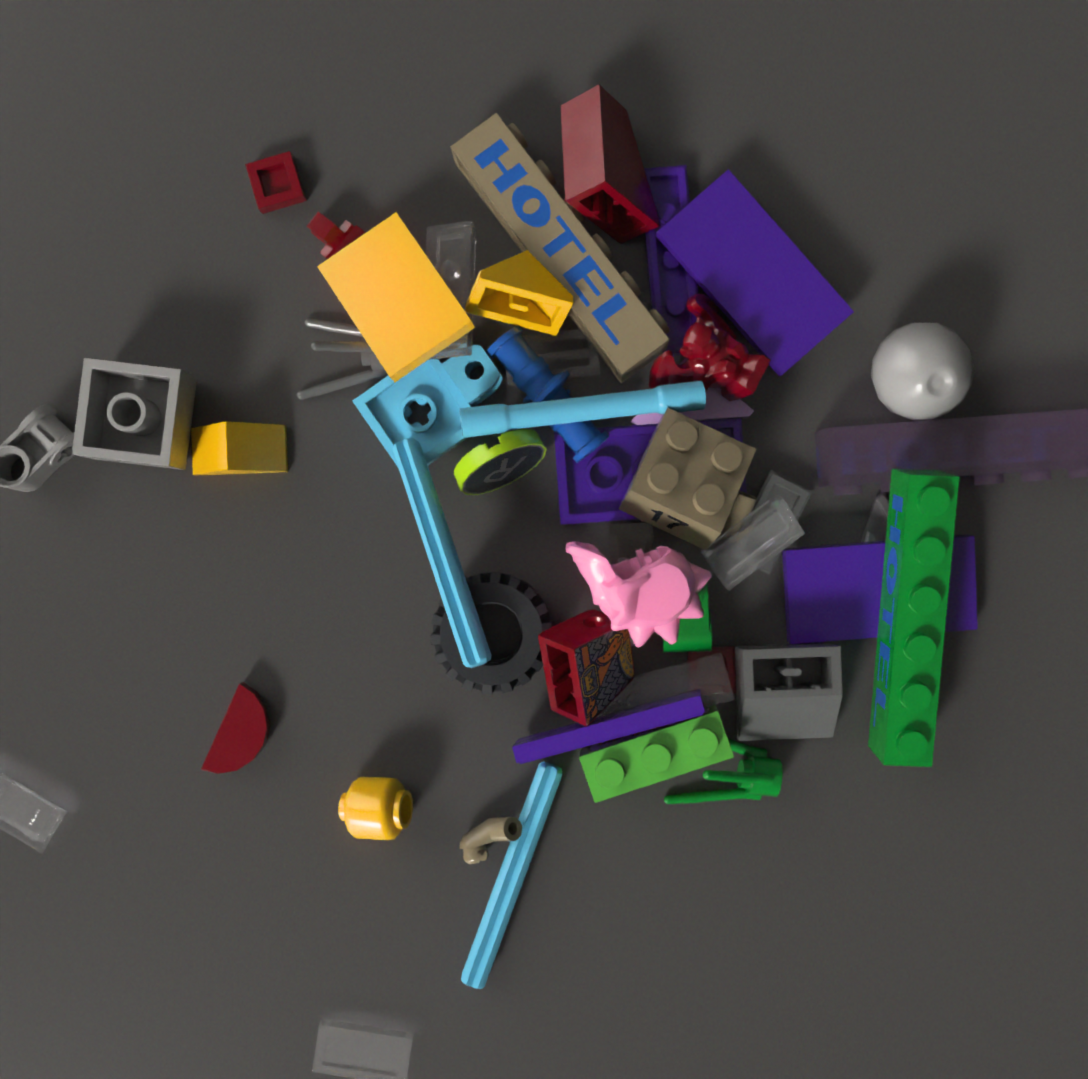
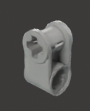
(43, 446)

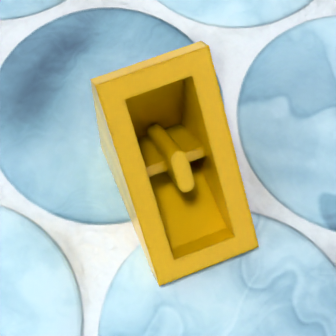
(520, 294)
(239, 448)

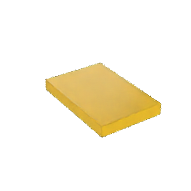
(395, 297)

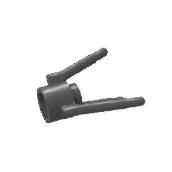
(367, 357)

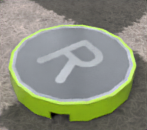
(490, 469)

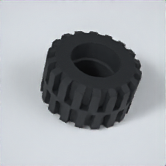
(522, 662)

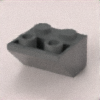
(787, 690)

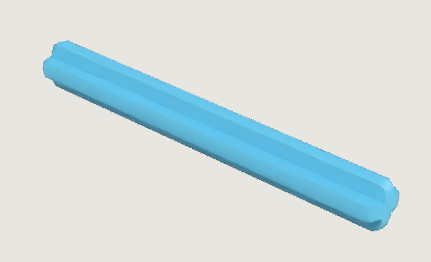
(442, 553)
(511, 876)

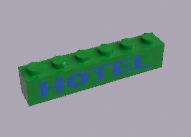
(912, 616)

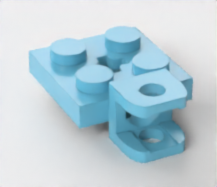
(443, 387)

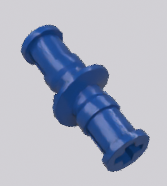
(534, 378)

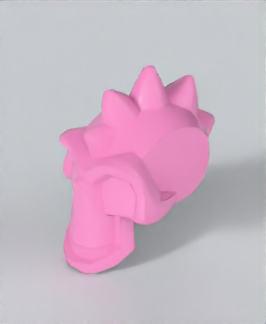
(643, 592)

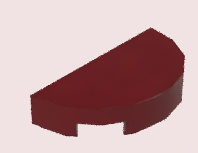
(241, 733)

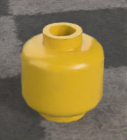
(376, 808)

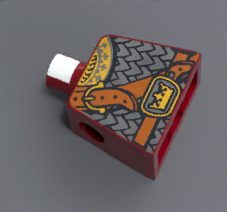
(585, 665)

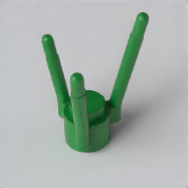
(753, 777)

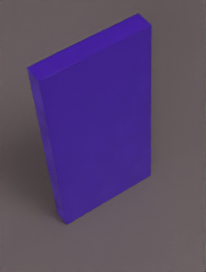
(754, 272)
(598, 483)
(837, 590)

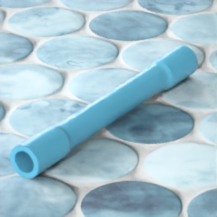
(503, 418)

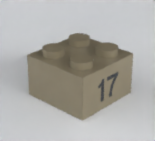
(688, 479)

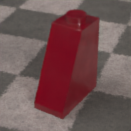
(605, 167)

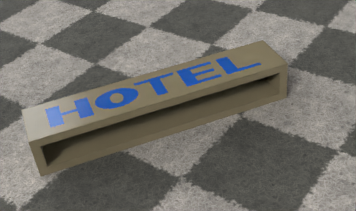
(552, 231)

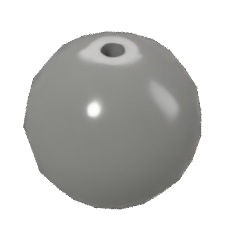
(922, 371)

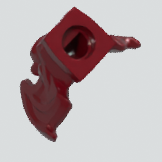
(711, 355)

